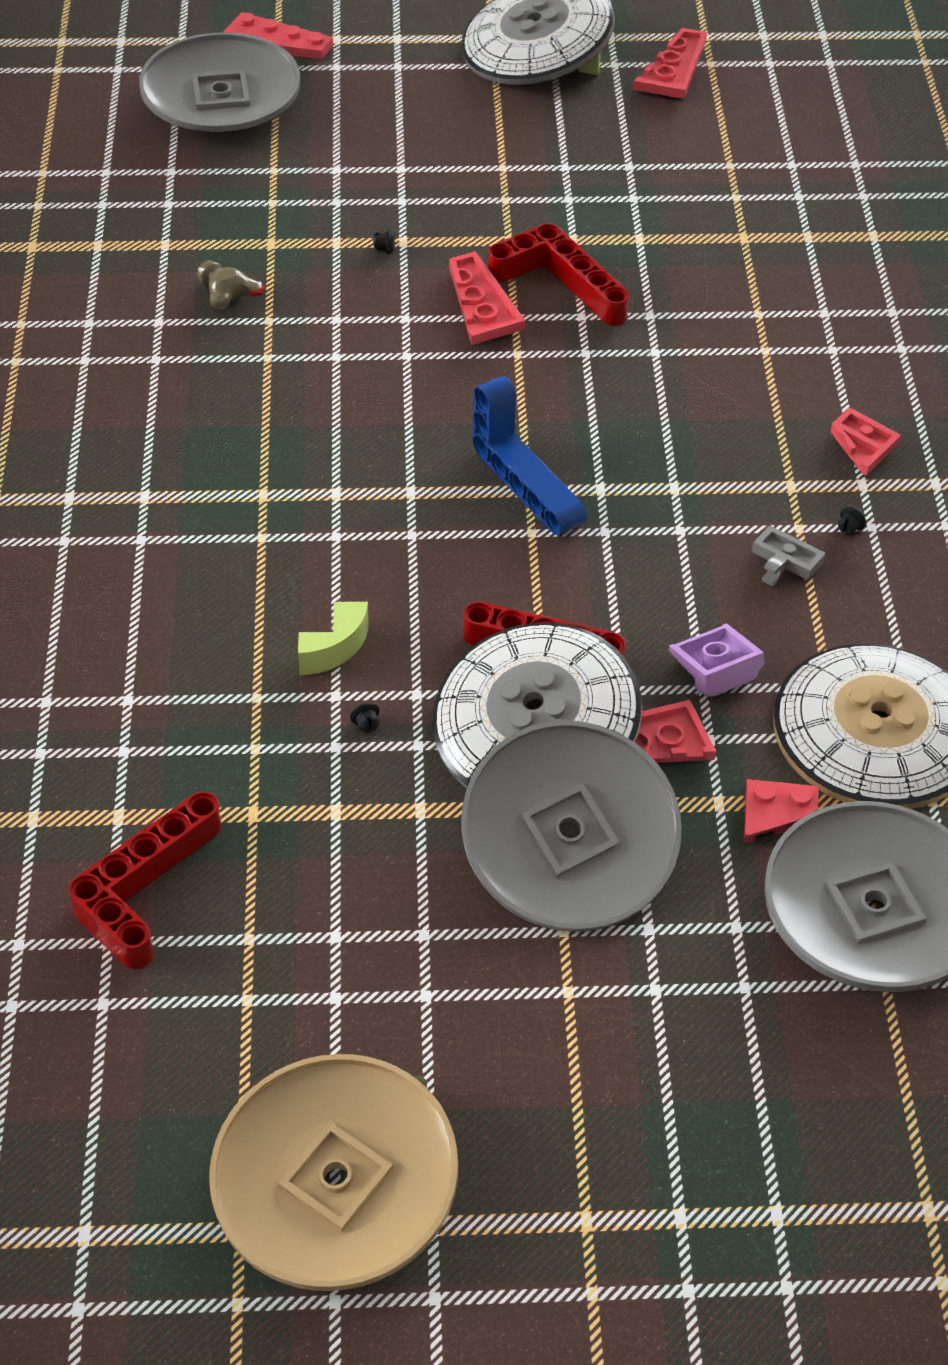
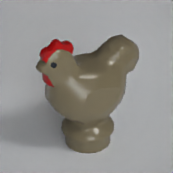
(227, 284)

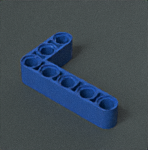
(515, 463)

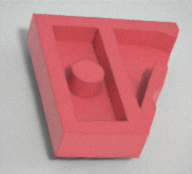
(864, 439)
(776, 806)

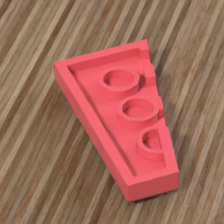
(289, 37)
(675, 66)
(482, 300)
(675, 734)

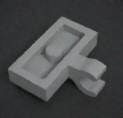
(786, 553)

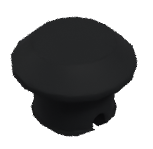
(384, 241)
(851, 520)
(365, 716)

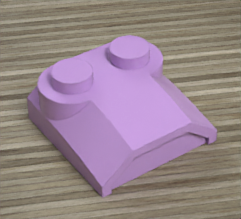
(719, 660)

